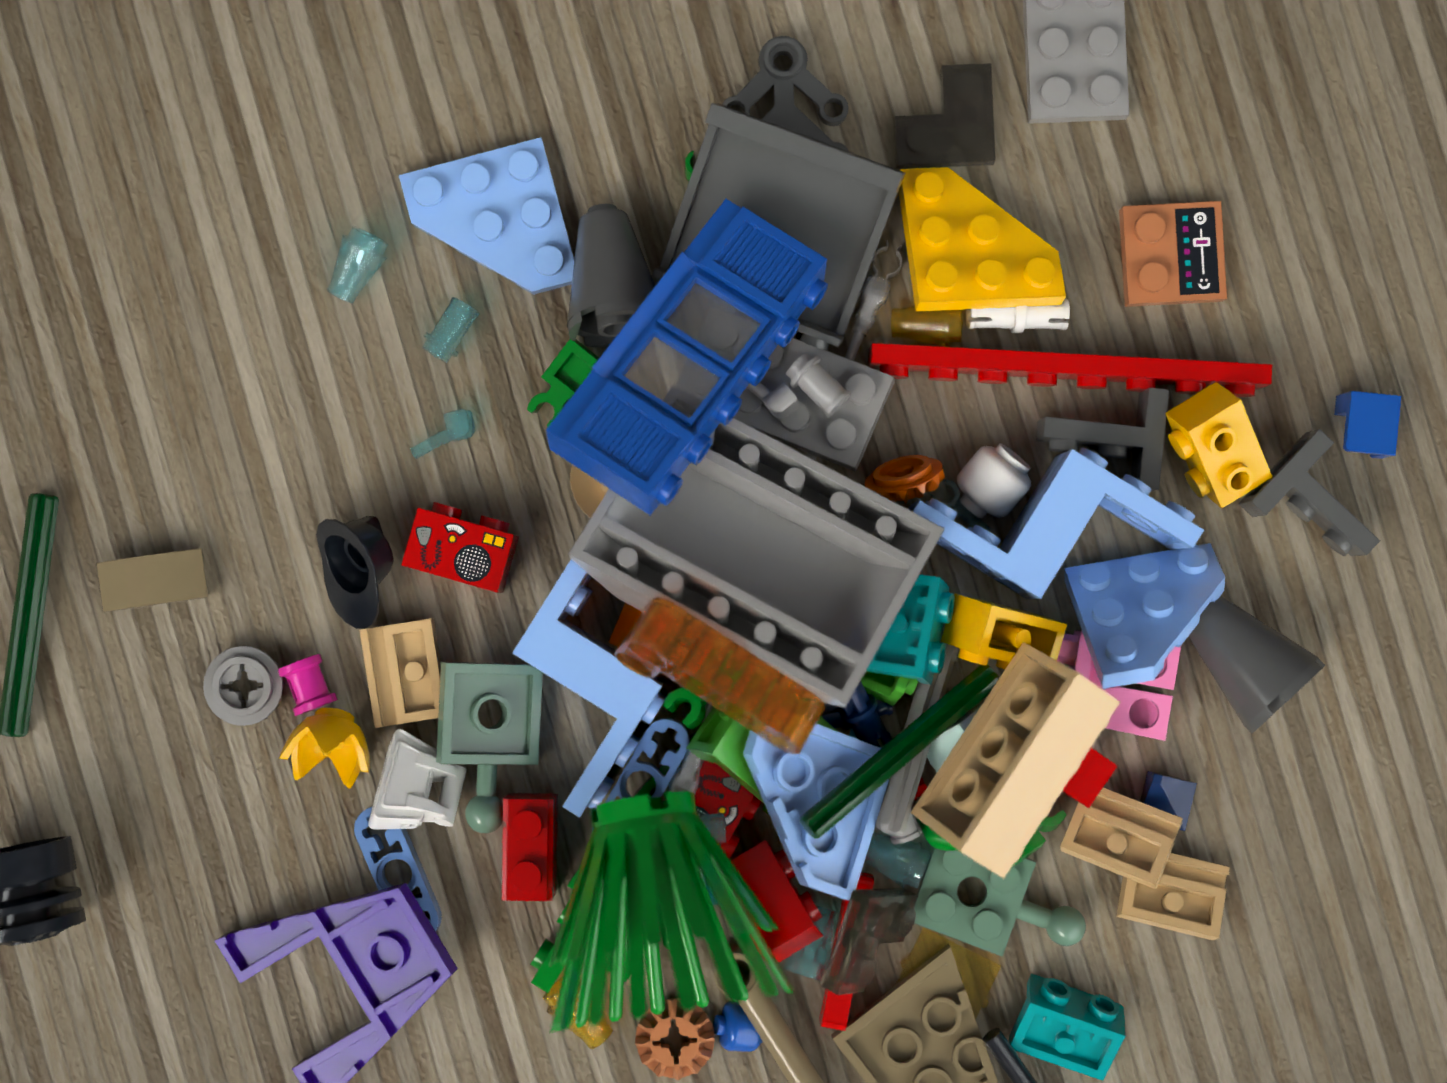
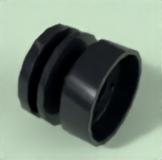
(30, 894)

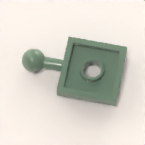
(509, 742)
(993, 918)

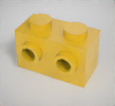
(1217, 445)
(998, 631)

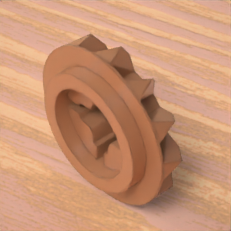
(692, 1054)

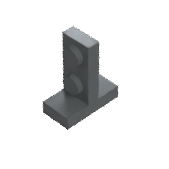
(1116, 440)
(1309, 498)

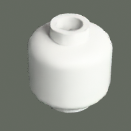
(993, 481)

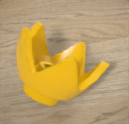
(329, 735)

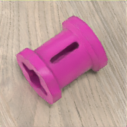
(307, 684)

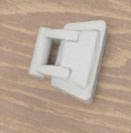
(406, 786)

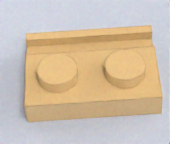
(402, 672)
(1122, 837)
(1185, 901)

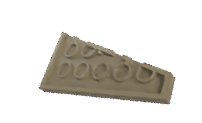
(919, 1031)

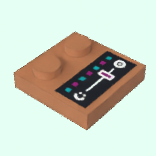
(1172, 253)

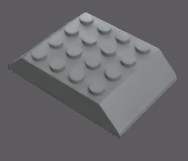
(769, 557)

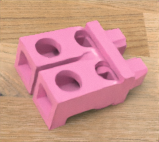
(1139, 711)

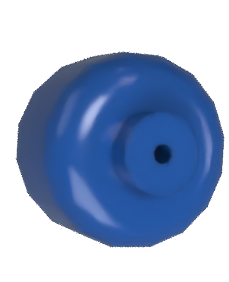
(735, 1029)

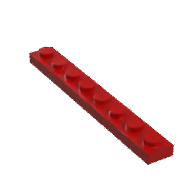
(1089, 370)

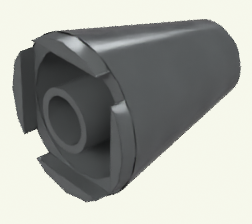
(607, 276)
(1251, 661)

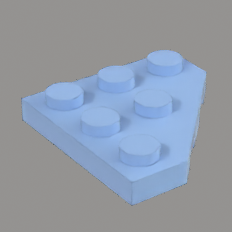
(497, 212)
(1142, 608)
(795, 784)

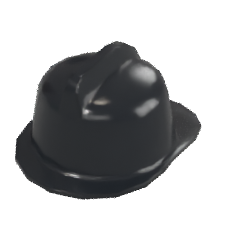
(353, 566)

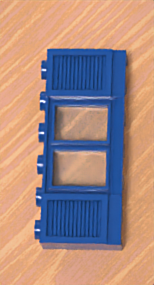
(688, 356)

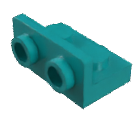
(913, 640)
(1069, 1027)

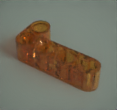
(720, 673)

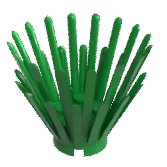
(647, 887)

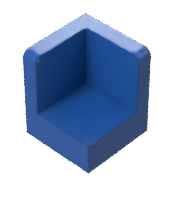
(1370, 422)

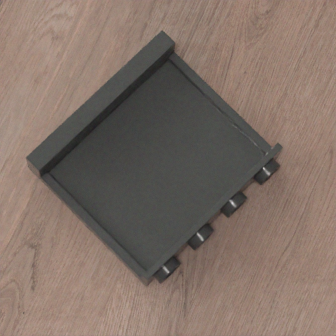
(801, 187)

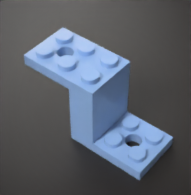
(1056, 518)
(594, 674)

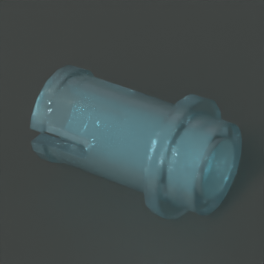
(450, 330)

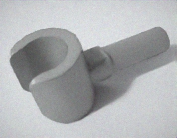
(779, 402)

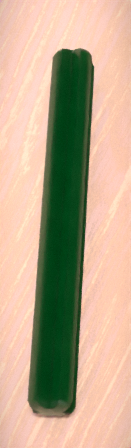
(28, 614)
(898, 751)

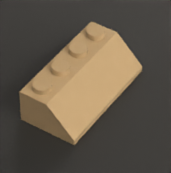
(1015, 759)

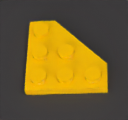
(970, 249)

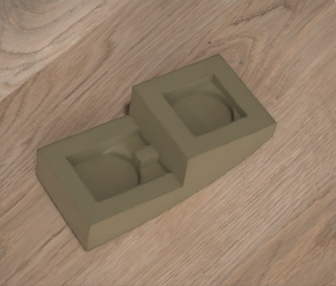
(151, 580)

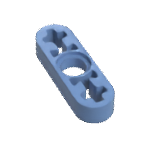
(649, 745)
(372, 844)

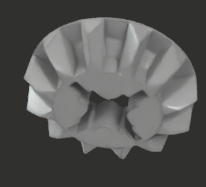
(230, 704)

